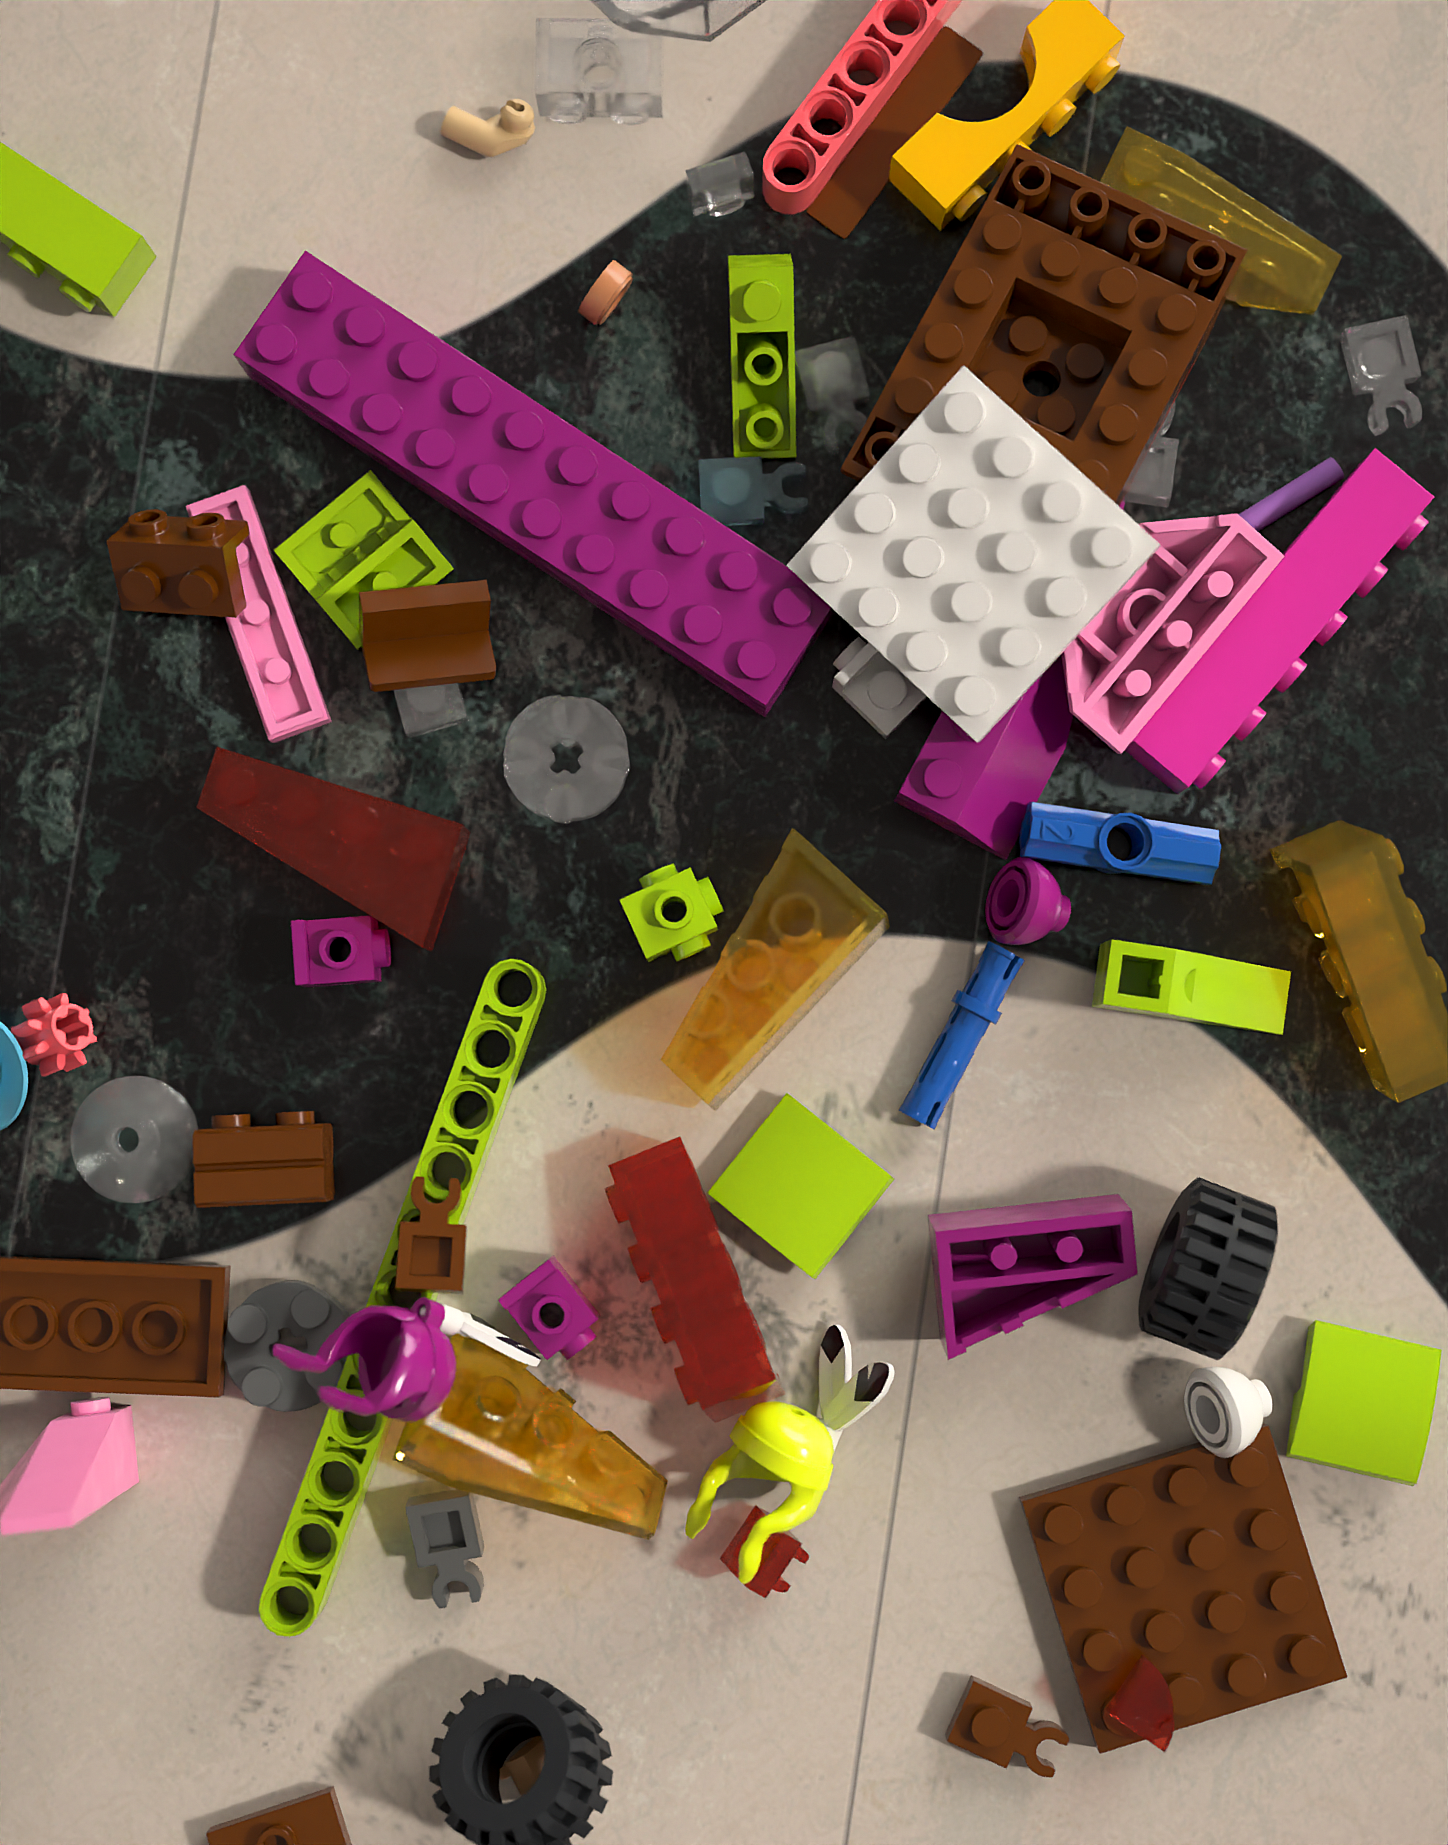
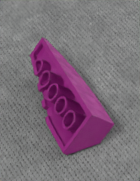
(986, 784)

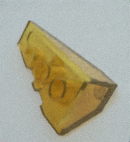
(1282, 264)
(528, 1447)

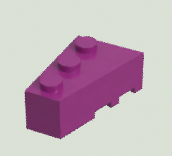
(1023, 1261)

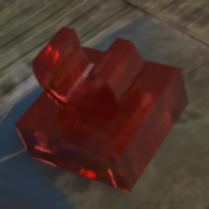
(775, 1556)

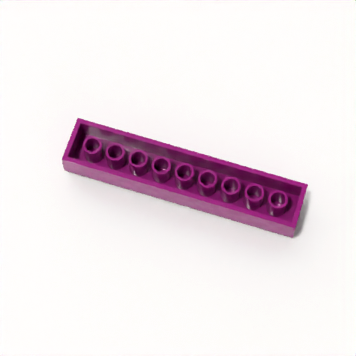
(534, 483)

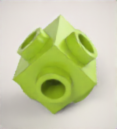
(647, 908)

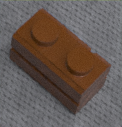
(263, 1163)

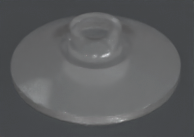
(164, 1133)

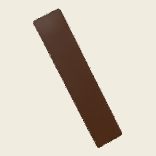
(910, 107)

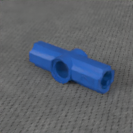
(1157, 846)

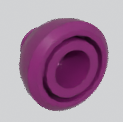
(1025, 903)

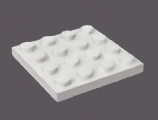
(972, 554)

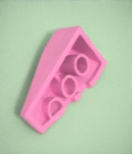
(71, 1468)

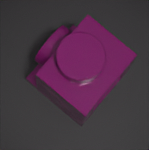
(312, 951)
(552, 1285)

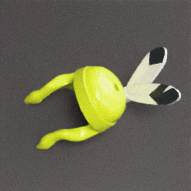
(793, 1446)

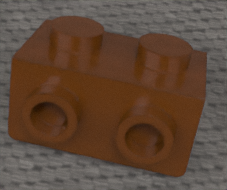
(179, 564)

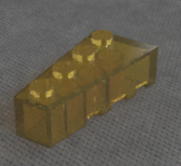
(1373, 954)
(781, 961)

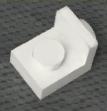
(875, 687)

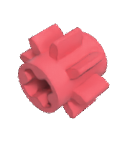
(54, 1034)

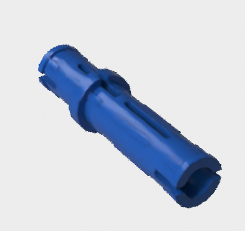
(966, 1026)

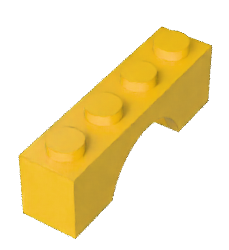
(953, 160)

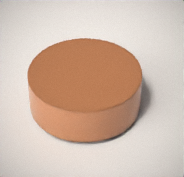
(606, 293)

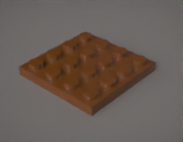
(1192, 1570)

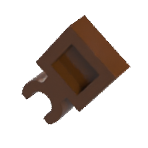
(432, 1250)
(996, 1726)

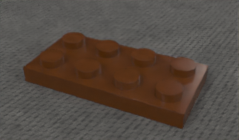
(113, 1326)

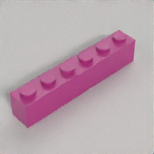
(1288, 611)

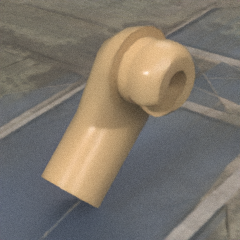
(491, 136)

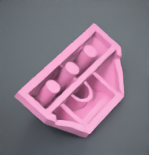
(1163, 622)

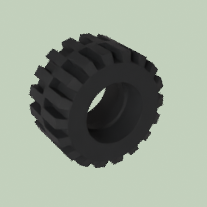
(1208, 1268)
(483, 1739)

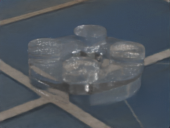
(570, 722)

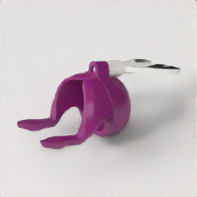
(402, 1357)

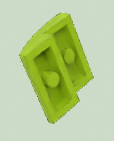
(360, 546)
(800, 1186)
(1364, 1403)

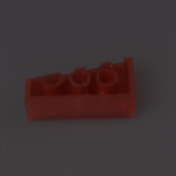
(359, 846)
(694, 1281)

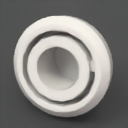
(1225, 1409)

